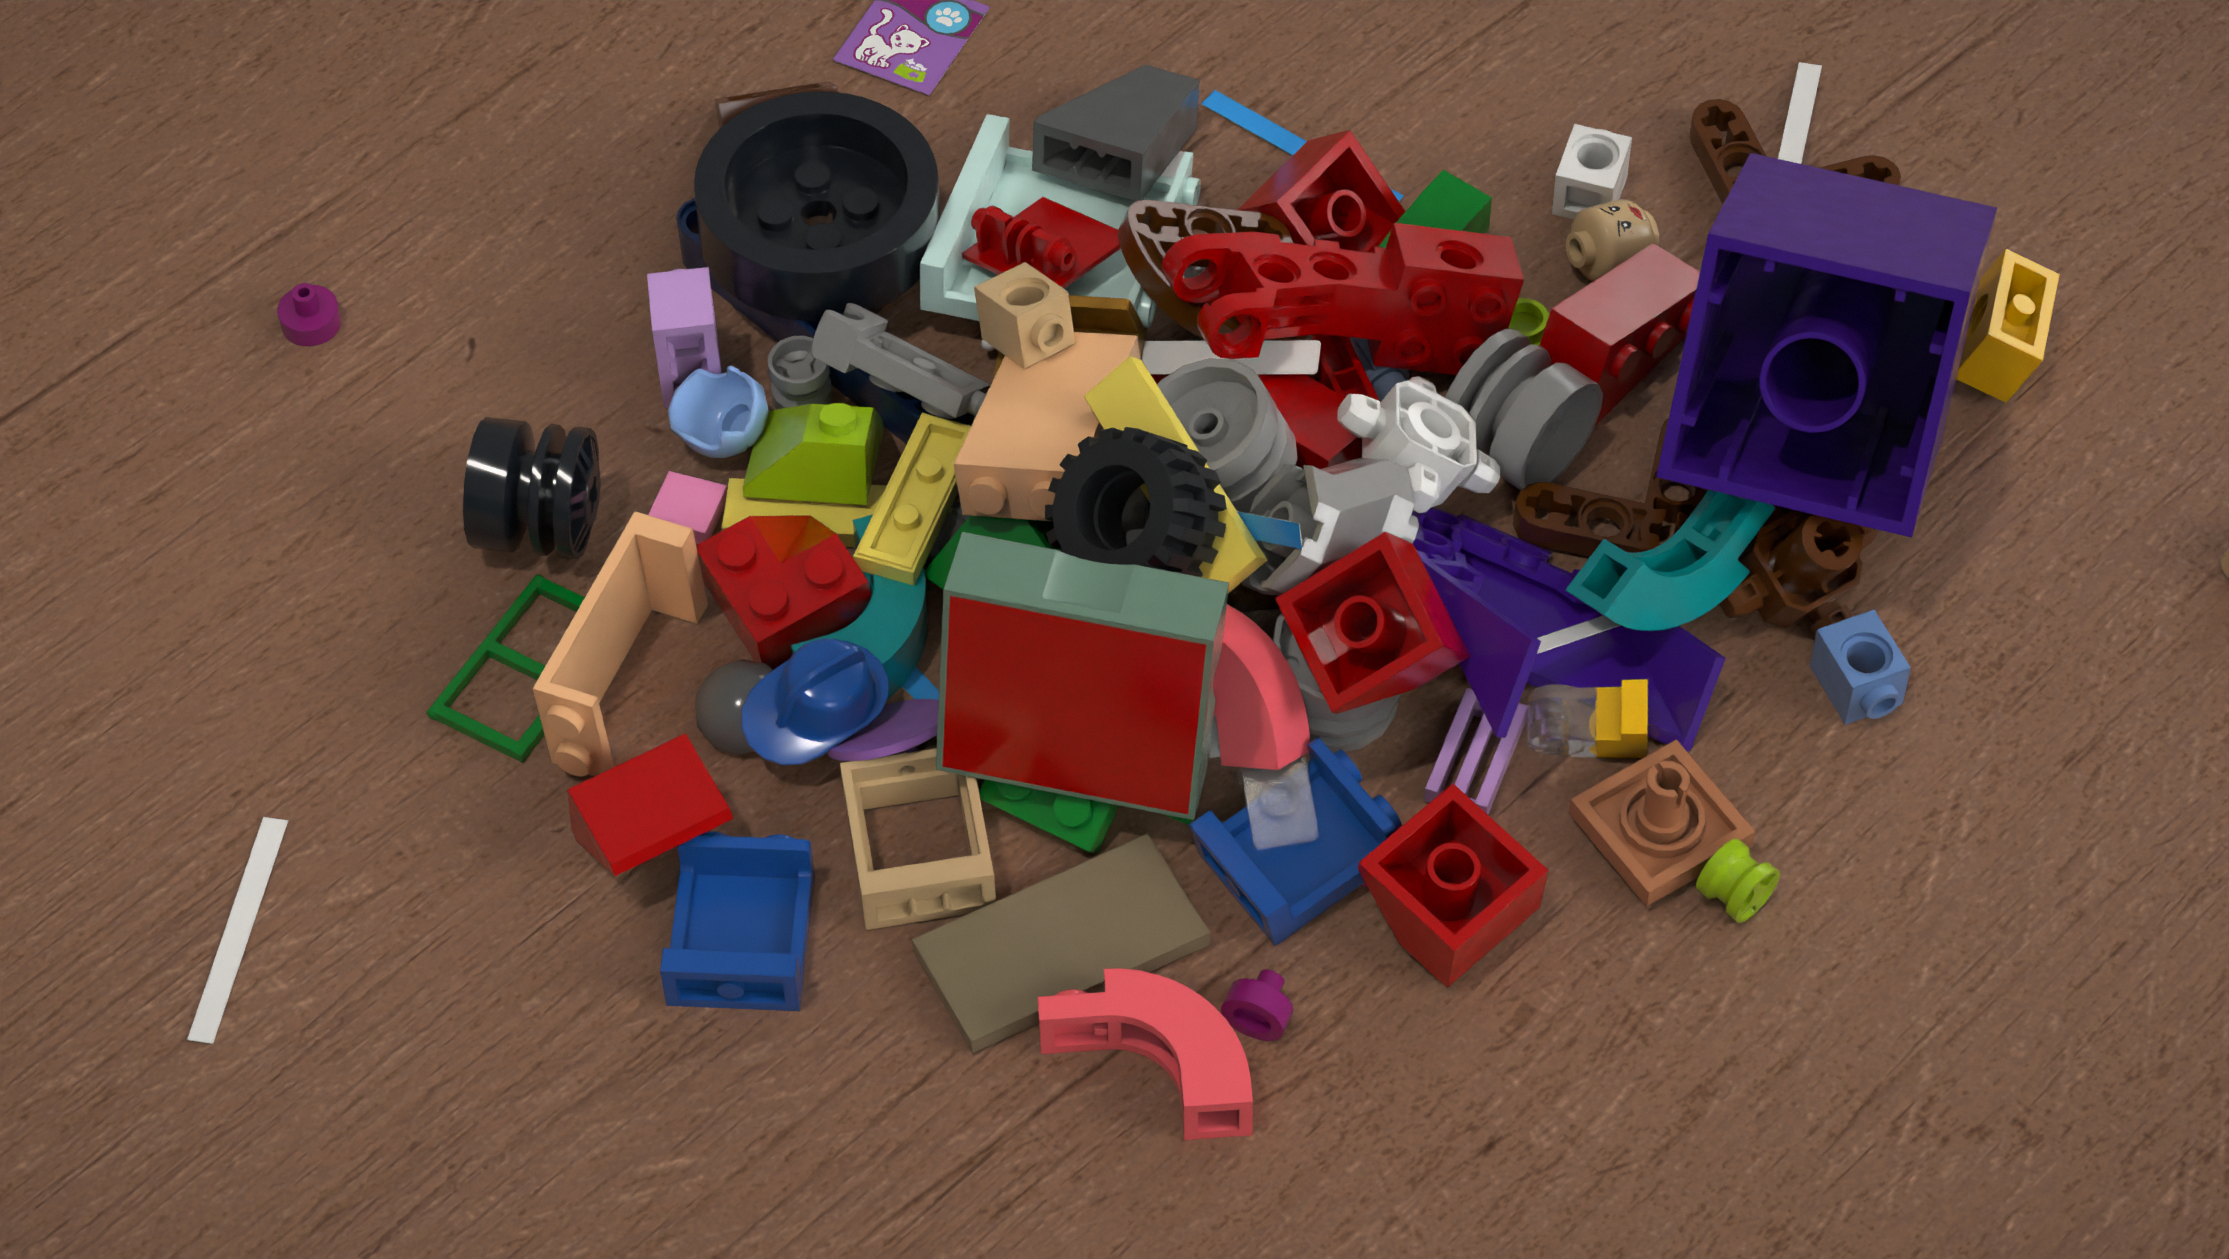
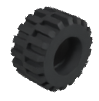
(1102, 479)

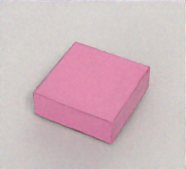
(690, 503)

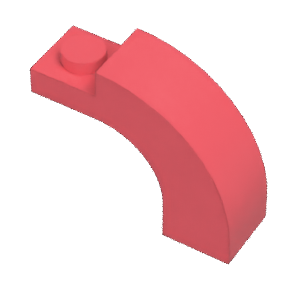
(1257, 700)
(1171, 1028)

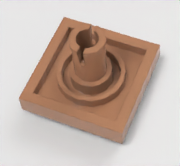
(1659, 821)

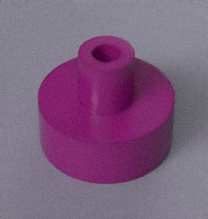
(309, 315)
(1258, 1006)

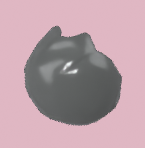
(721, 704)

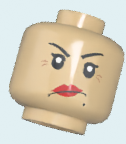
(1608, 236)

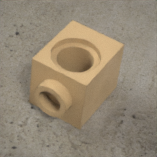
(1024, 315)

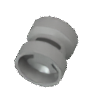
(797, 375)

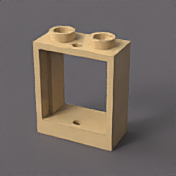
(921, 889)

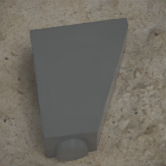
(1118, 133)

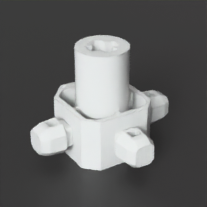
(1425, 436)

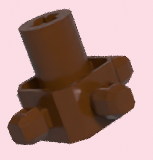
(1799, 569)

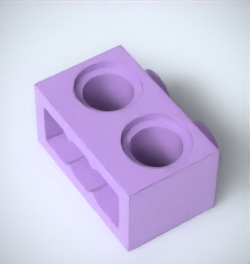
(683, 326)

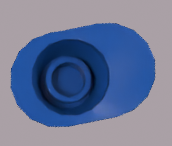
(814, 701)

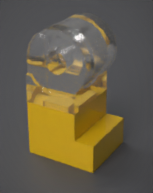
(1590, 720)

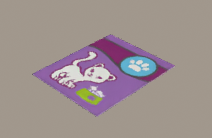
(911, 40)

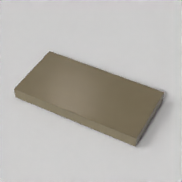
(1059, 937)

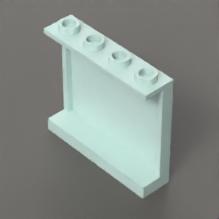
(1005, 179)

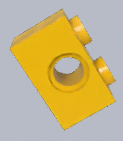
(2008, 325)

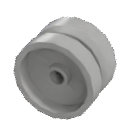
(1231, 424)

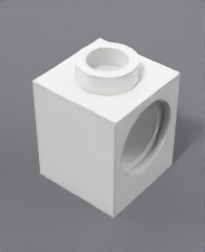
(1590, 170)

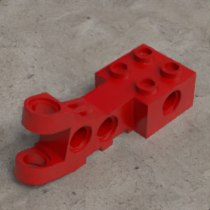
(1415, 302)

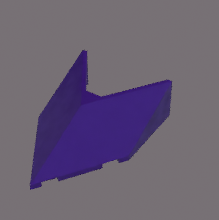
(1509, 596)

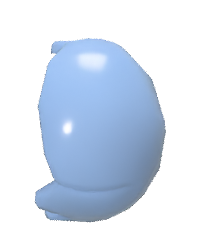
(718, 412)

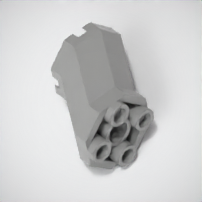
(1336, 514)

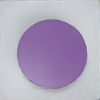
(896, 729)

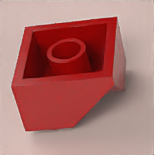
(782, 582)
(1372, 625)
(1453, 884)

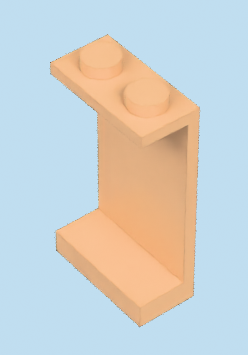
(1031, 425)
(646, 571)

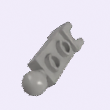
(861, 342)

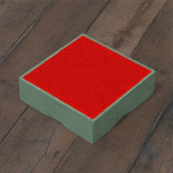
(1078, 675)

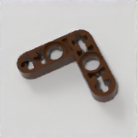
(1742, 141)
(1638, 521)

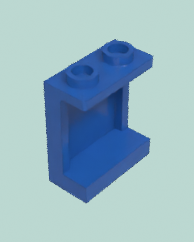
(1298, 882)
(740, 923)

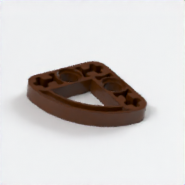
(1155, 226)

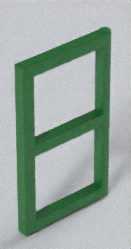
(492, 648)

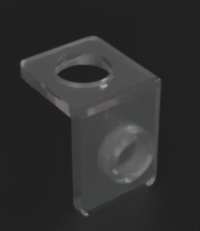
(1279, 804)

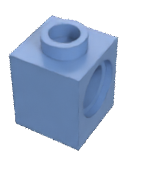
(1857, 646)

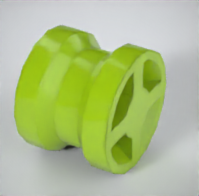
(1737, 880)

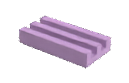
(1467, 710)

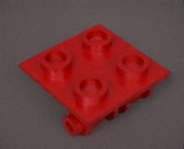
(1043, 235)

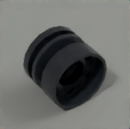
(521, 487)

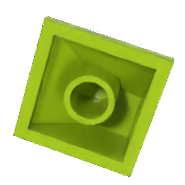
(816, 454)

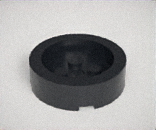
(811, 160)

